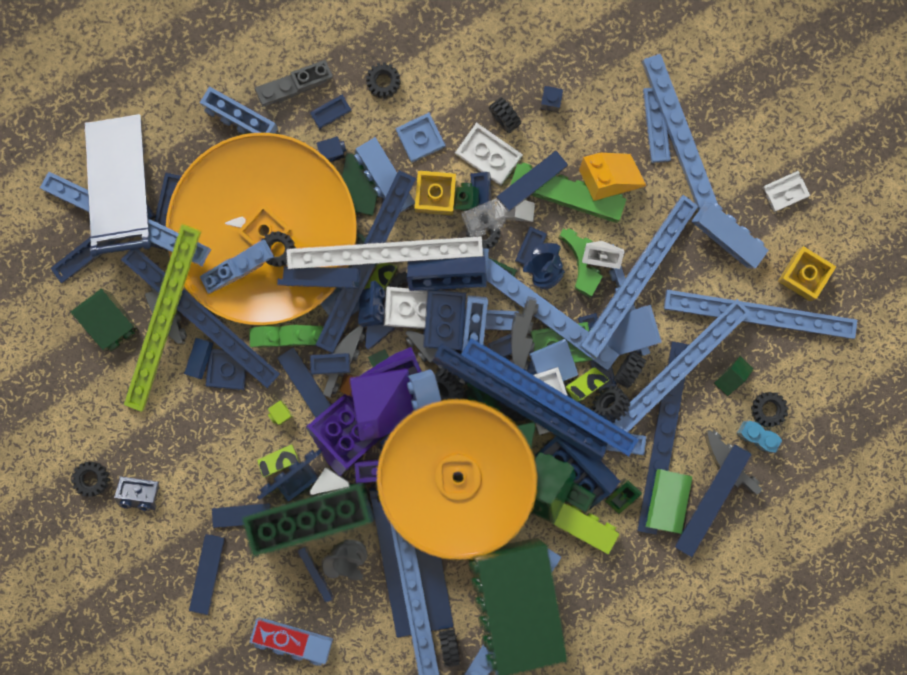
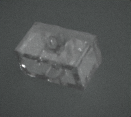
(489, 210)

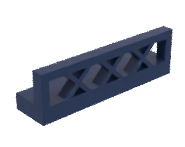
(320, 277)

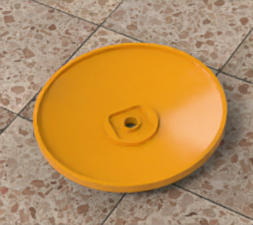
(449, 515)

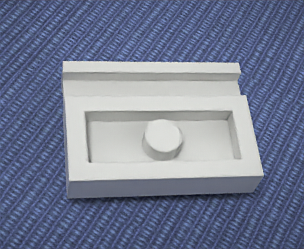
(786, 191)

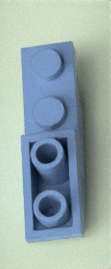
(237, 267)

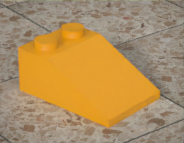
(610, 174)

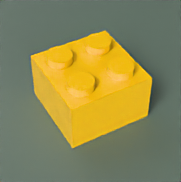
(435, 193)
(807, 274)

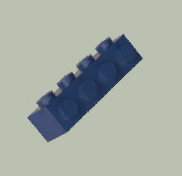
(447, 273)

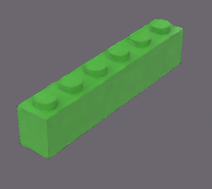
(575, 196)

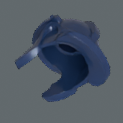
(545, 266)

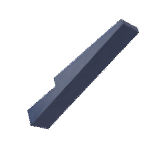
(81, 256)
(712, 500)

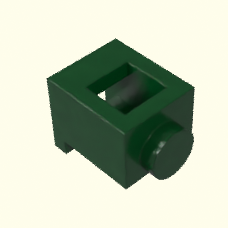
(470, 201)

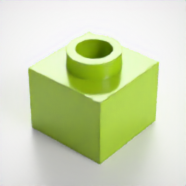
(279, 413)

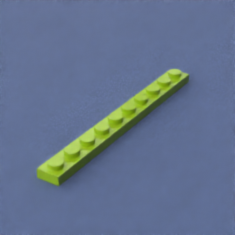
(162, 317)

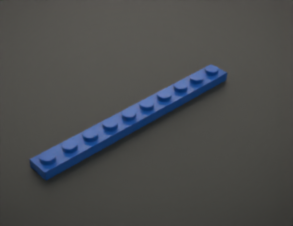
(549, 396)

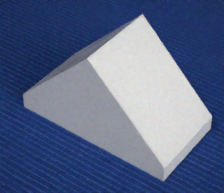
(522, 212)
(603, 254)
(329, 481)

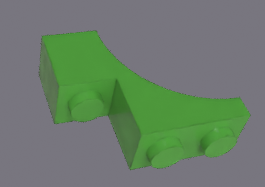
(587, 277)
(284, 336)

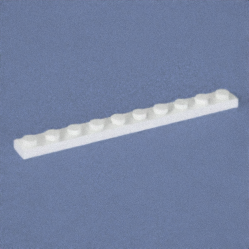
(384, 252)

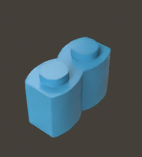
(755, 433)

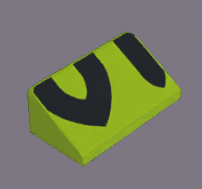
(383, 275)
(586, 384)
(278, 460)

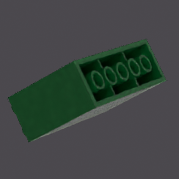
(308, 519)
(518, 607)

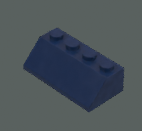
(588, 471)

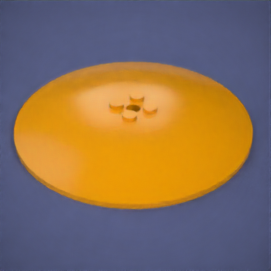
(270, 184)

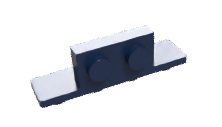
(296, 480)

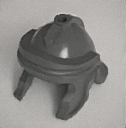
(345, 559)

